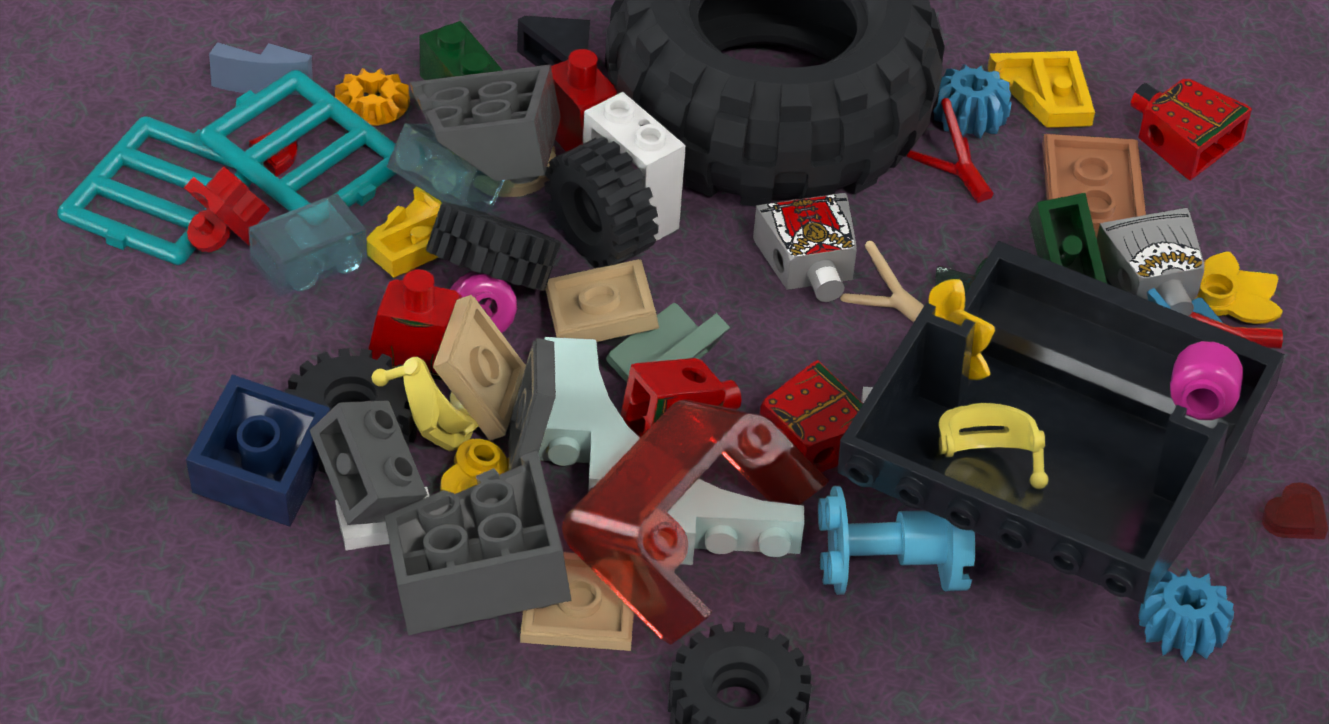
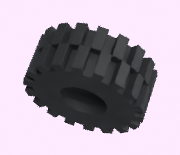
(601, 202)
(493, 246)
(350, 380)
(739, 661)

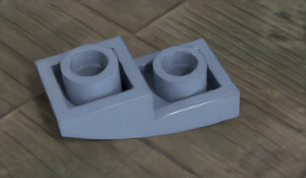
(245, 71)

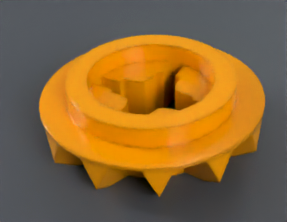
(376, 110)

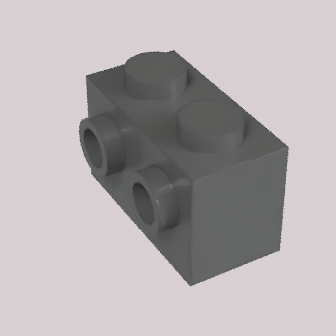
(367, 461)

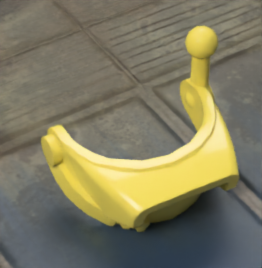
(430, 405)
(1019, 432)

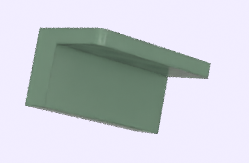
(673, 340)

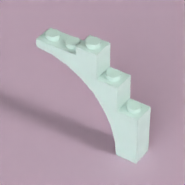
(591, 430)

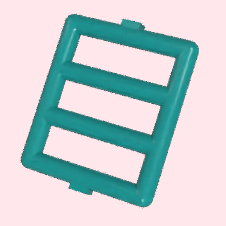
(324, 107)
(126, 154)

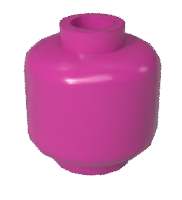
(495, 291)
(1206, 380)

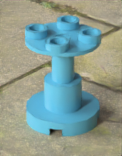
(914, 538)

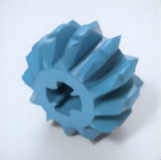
(977, 99)
(1187, 614)

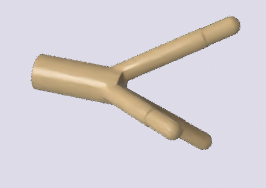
(900, 298)

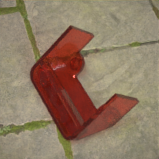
(625, 522)

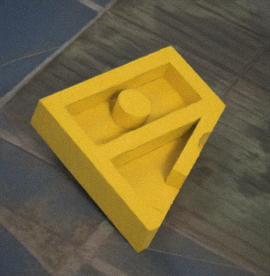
(1047, 85)
(403, 238)

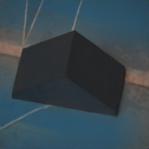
(550, 38)

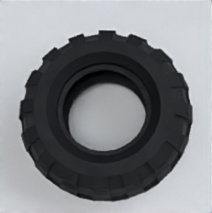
(777, 127)

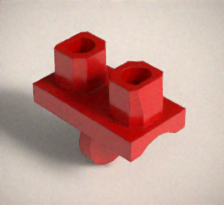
(228, 208)

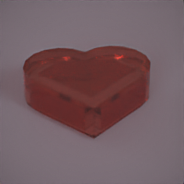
(1296, 513)

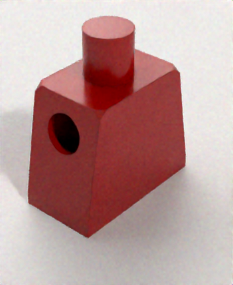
(578, 88)

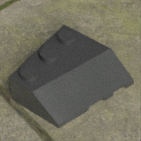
(495, 119)
(478, 551)

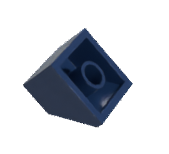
(257, 450)

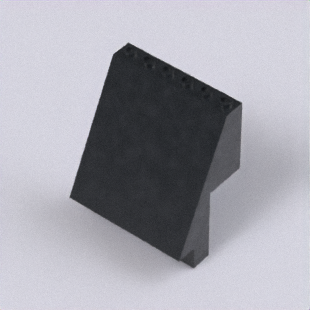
(1096, 377)

